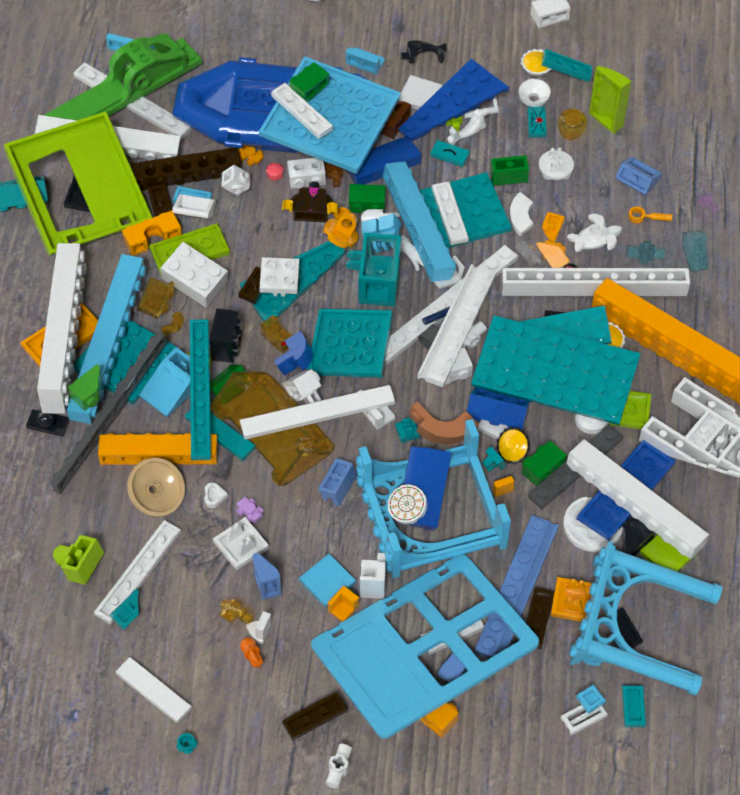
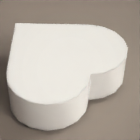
(214, 495)

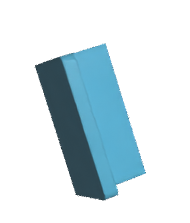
(364, 60)

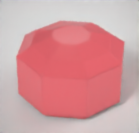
(274, 171)

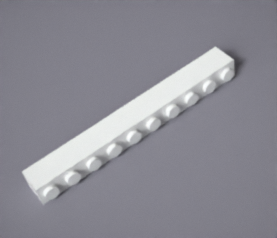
(586, 281)

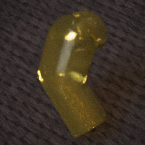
(175, 325)

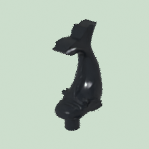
(415, 47)

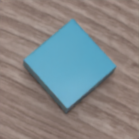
(590, 699)

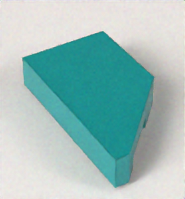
(127, 610)

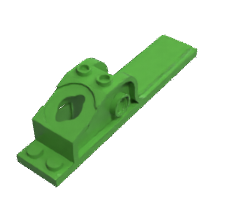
(142, 64)

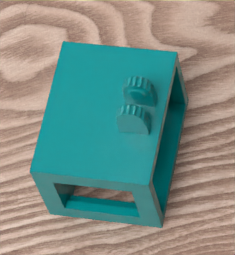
(377, 273)

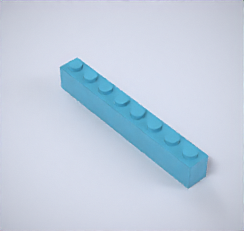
(418, 222)

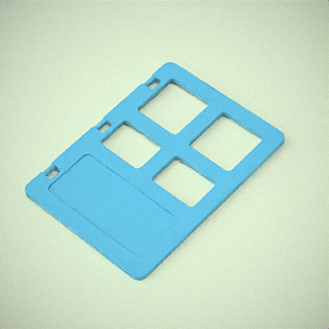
(385, 673)

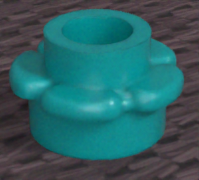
(182, 739)

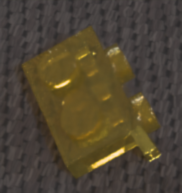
(155, 298)

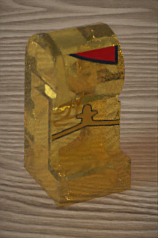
(275, 334)

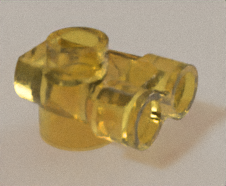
(233, 609)

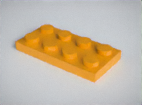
(34, 344)

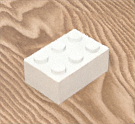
(194, 274)

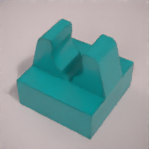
(406, 430)
(493, 460)

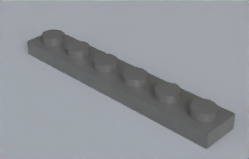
(564, 476)

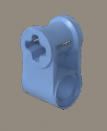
(452, 669)

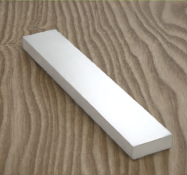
(138, 569)

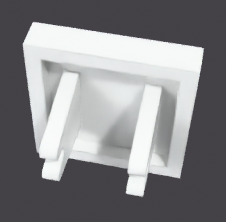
(279, 276)
(240, 543)

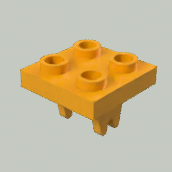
(570, 599)

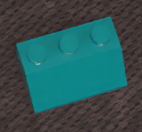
(11, 194)

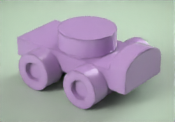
(248, 508)

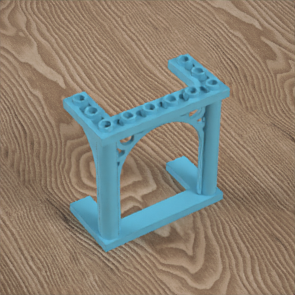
(377, 474)

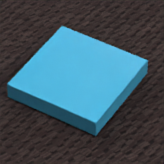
(326, 579)

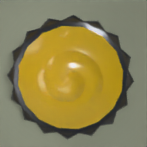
(513, 445)

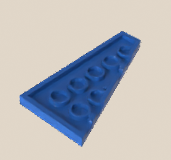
(455, 98)

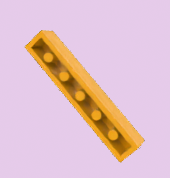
(133, 448)

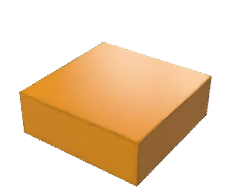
(503, 486)

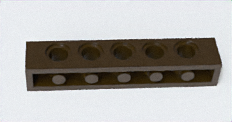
(185, 168)

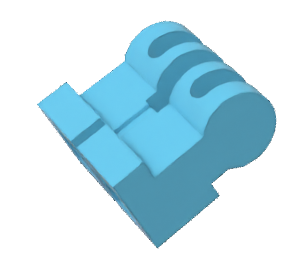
(385, 225)

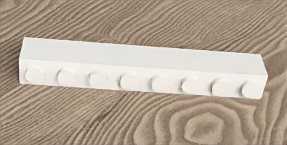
(133, 142)
(637, 499)

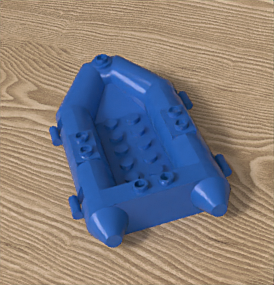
(233, 102)

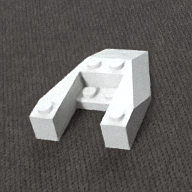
(711, 441)

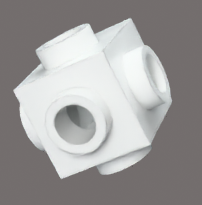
(235, 180)

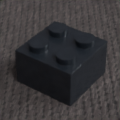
(225, 336)

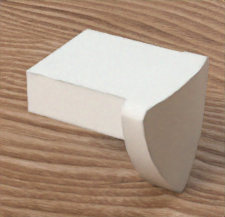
(259, 629)

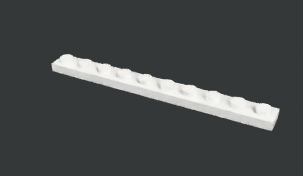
(411, 330)

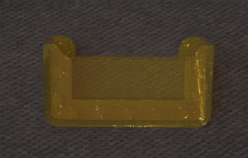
(287, 451)

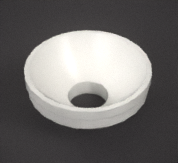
(536, 88)
(589, 425)

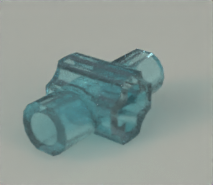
(645, 252)

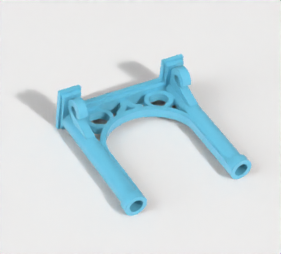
(594, 652)

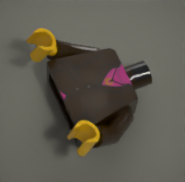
(311, 204)

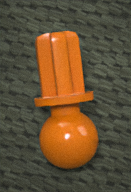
(251, 652)

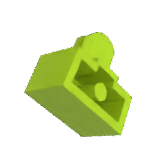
(79, 559)

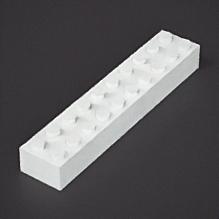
(61, 328)

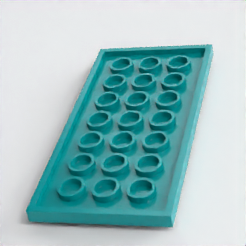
(556, 370)

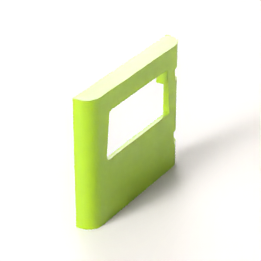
(99, 171)

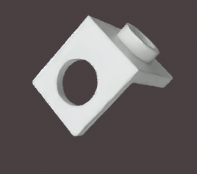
(455, 278)

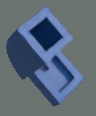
(299, 354)

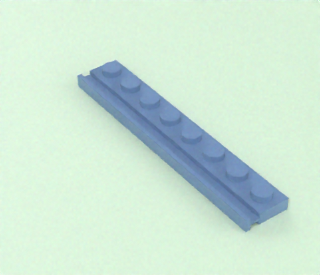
(518, 584)

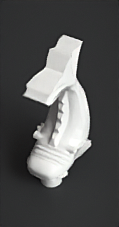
(475, 125)

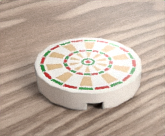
(407, 504)

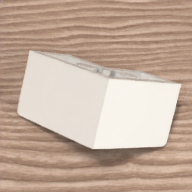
(373, 577)

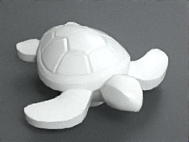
(595, 235)

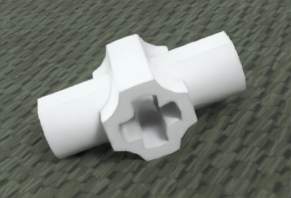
(474, 335)
(336, 774)

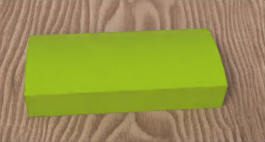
(609, 98)

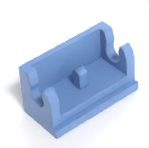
(338, 481)

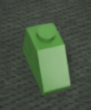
(87, 388)

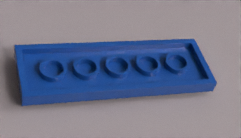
(644, 464)

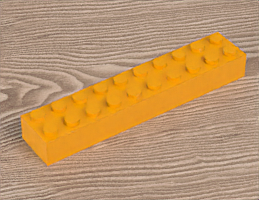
(670, 338)

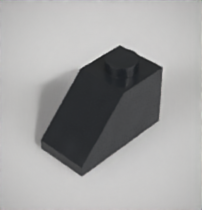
(635, 536)

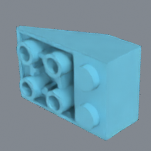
(169, 383)

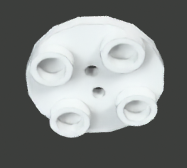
(556, 165)

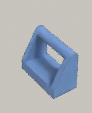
(637, 178)
(266, 577)

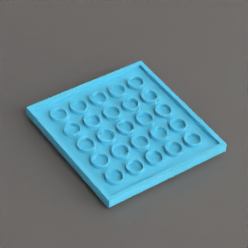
(351, 105)

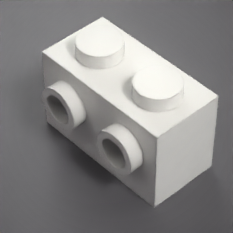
(304, 171)

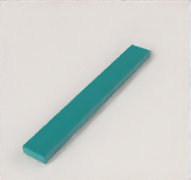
(199, 390)

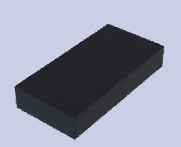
(627, 629)

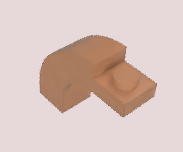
(439, 431)

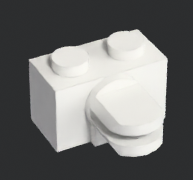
(304, 386)

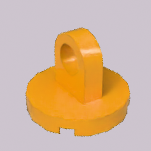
(341, 232)

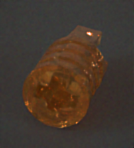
(333, 172)

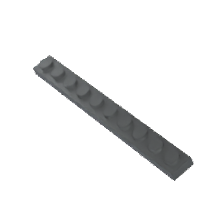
(105, 417)

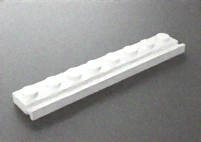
(456, 326)

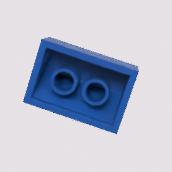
(497, 408)

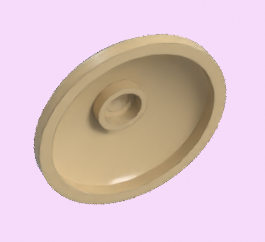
(165, 481)

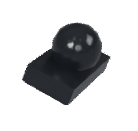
(47, 423)

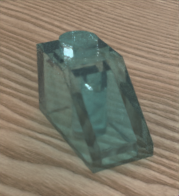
(695, 249)

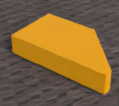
(552, 226)
(553, 254)

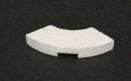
(519, 214)

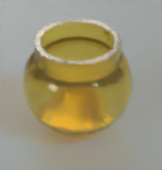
(572, 123)

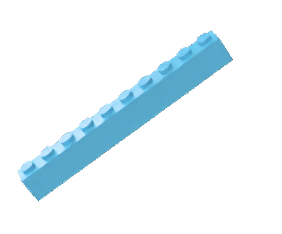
(110, 328)

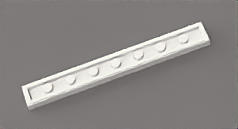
(141, 107)
(317, 412)

